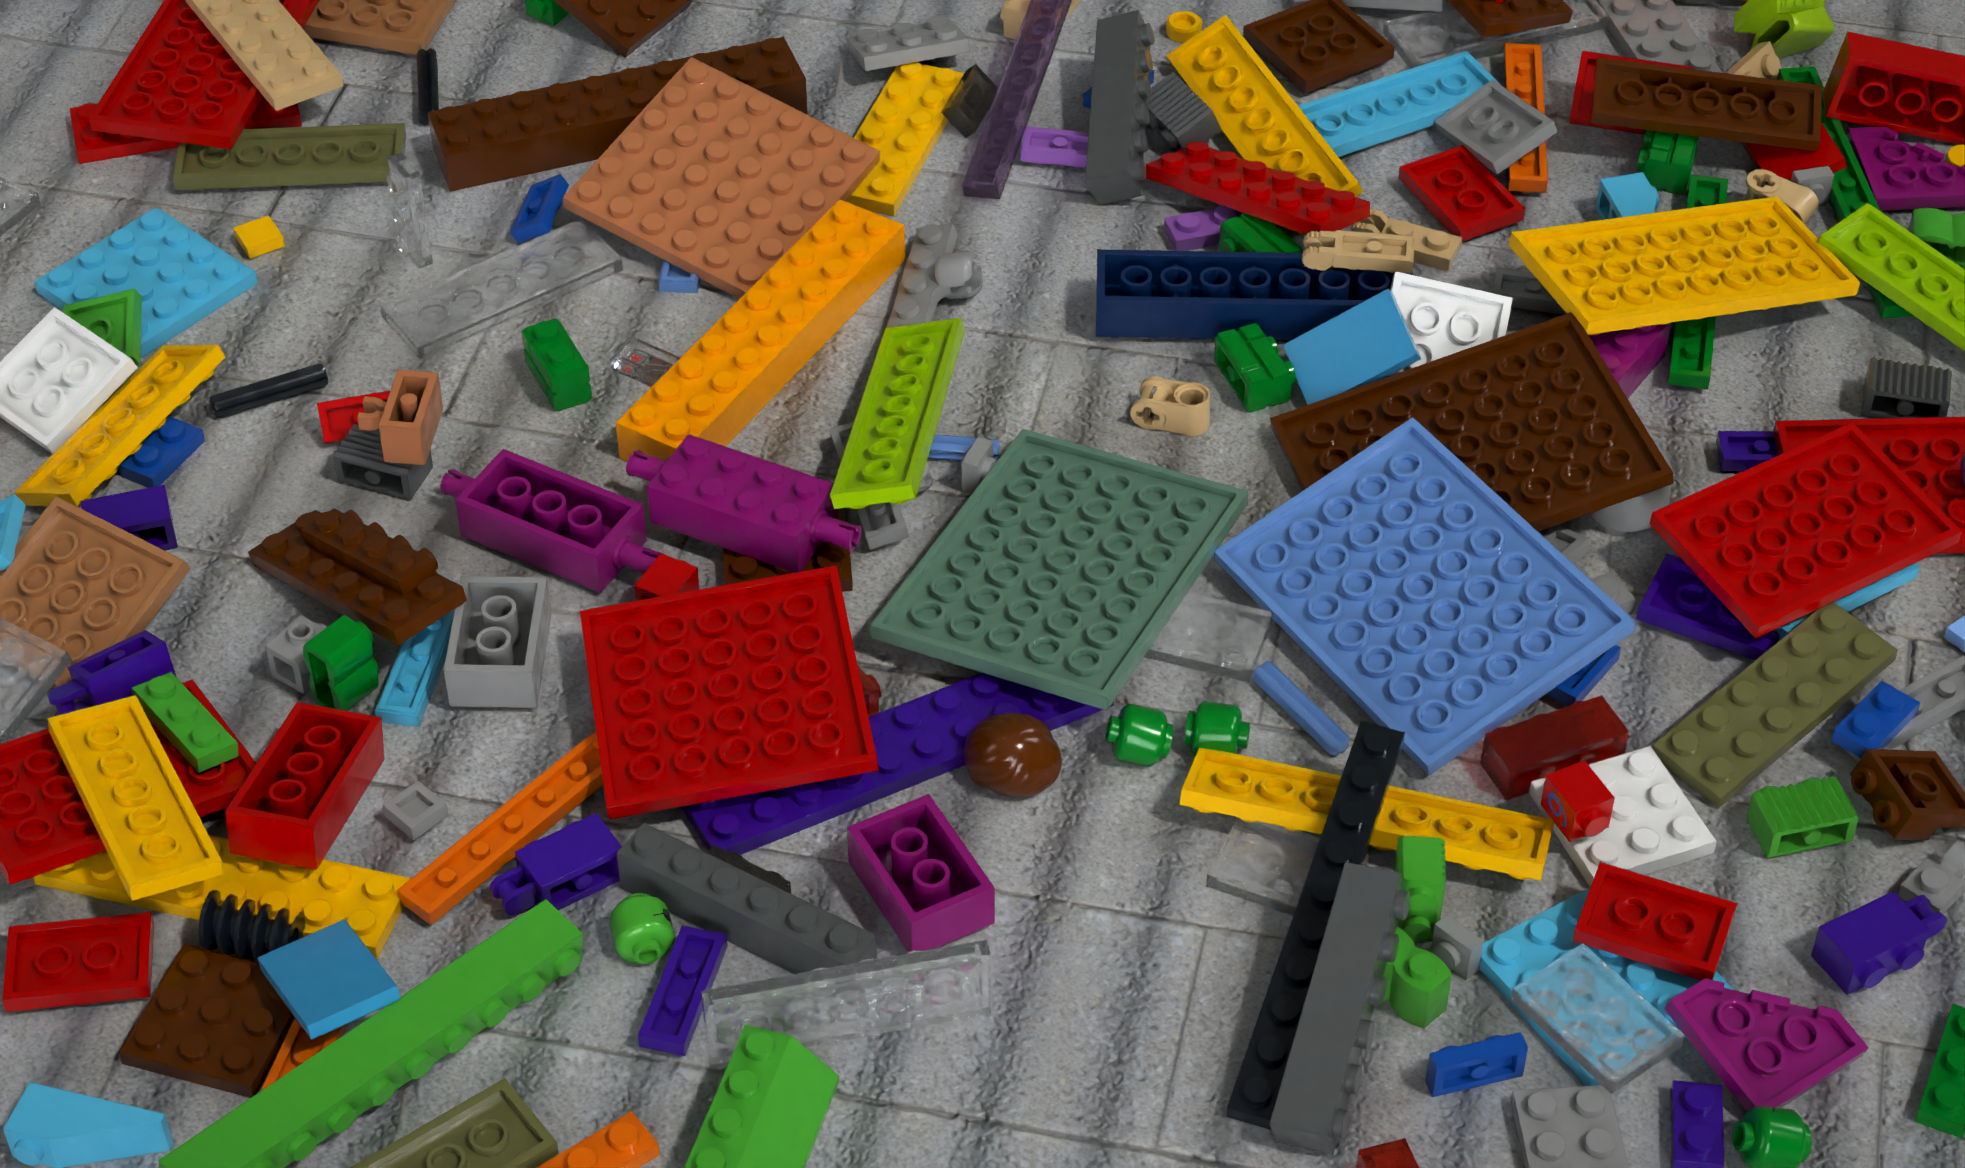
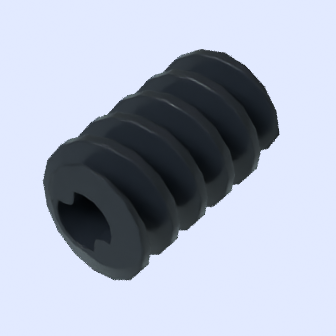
(243, 930)

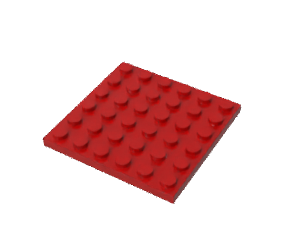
(726, 692)

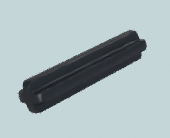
(427, 84)
(268, 390)

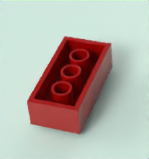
(1898, 88)
(305, 786)

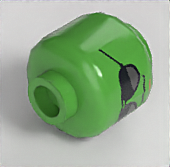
(641, 928)

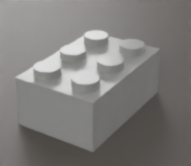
(498, 642)

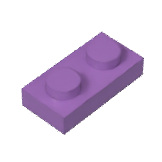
(1055, 147)
(1197, 228)

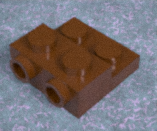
(1909, 792)

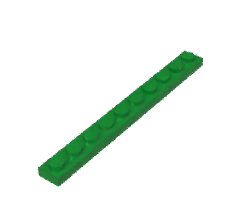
(1849, 185)

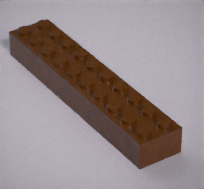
(585, 116)

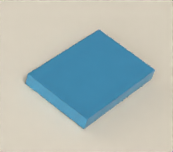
(1352, 349)
(328, 979)

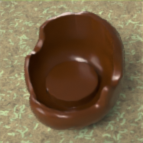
(1012, 755)

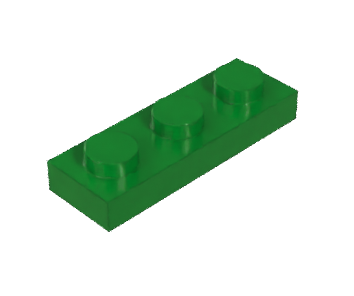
(1944, 1093)

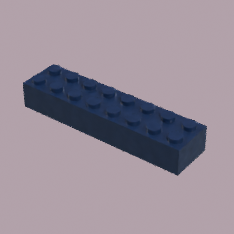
(1221, 291)

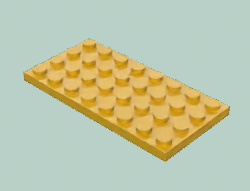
(1682, 264)

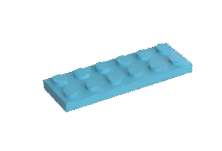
(1395, 103)

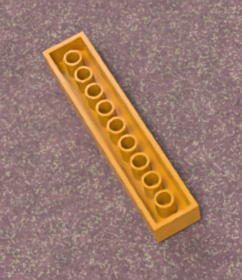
(767, 334)

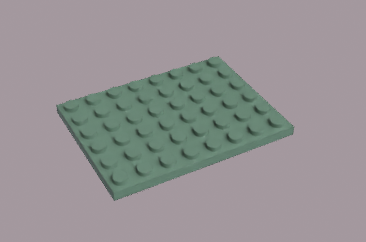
(1061, 568)

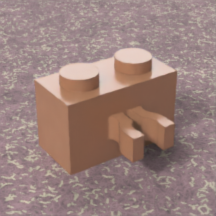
(407, 418)

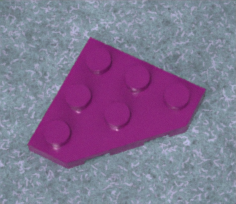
(1906, 174)
(1763, 1043)

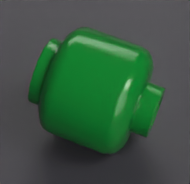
(1216, 728)
(1139, 735)
(1772, 1138)

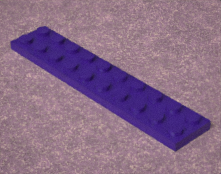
(910, 746)

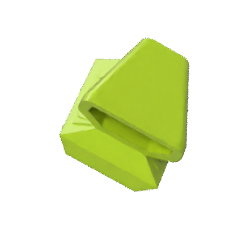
(1787, 24)

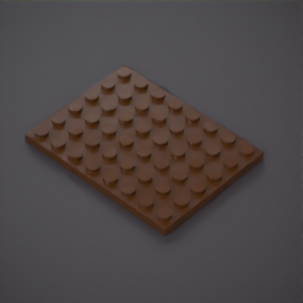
(1520, 411)

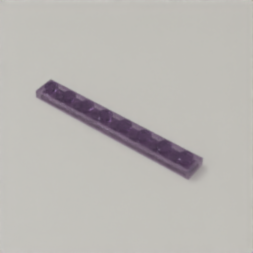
(1015, 99)

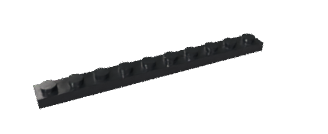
(1342, 840)

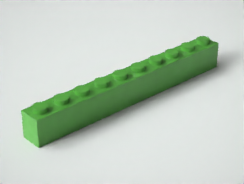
(389, 1047)

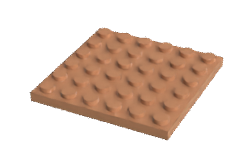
(719, 177)

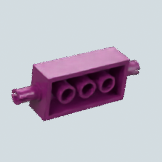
(742, 503)
(551, 520)

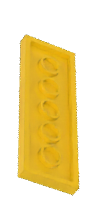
(904, 129)
(121, 424)
(134, 798)

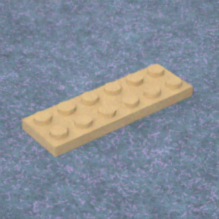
(270, 49)

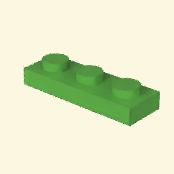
(185, 722)

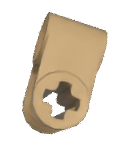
(1797, 198)
(1176, 406)

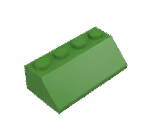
(765, 1105)

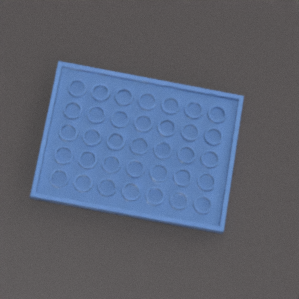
(1423, 594)

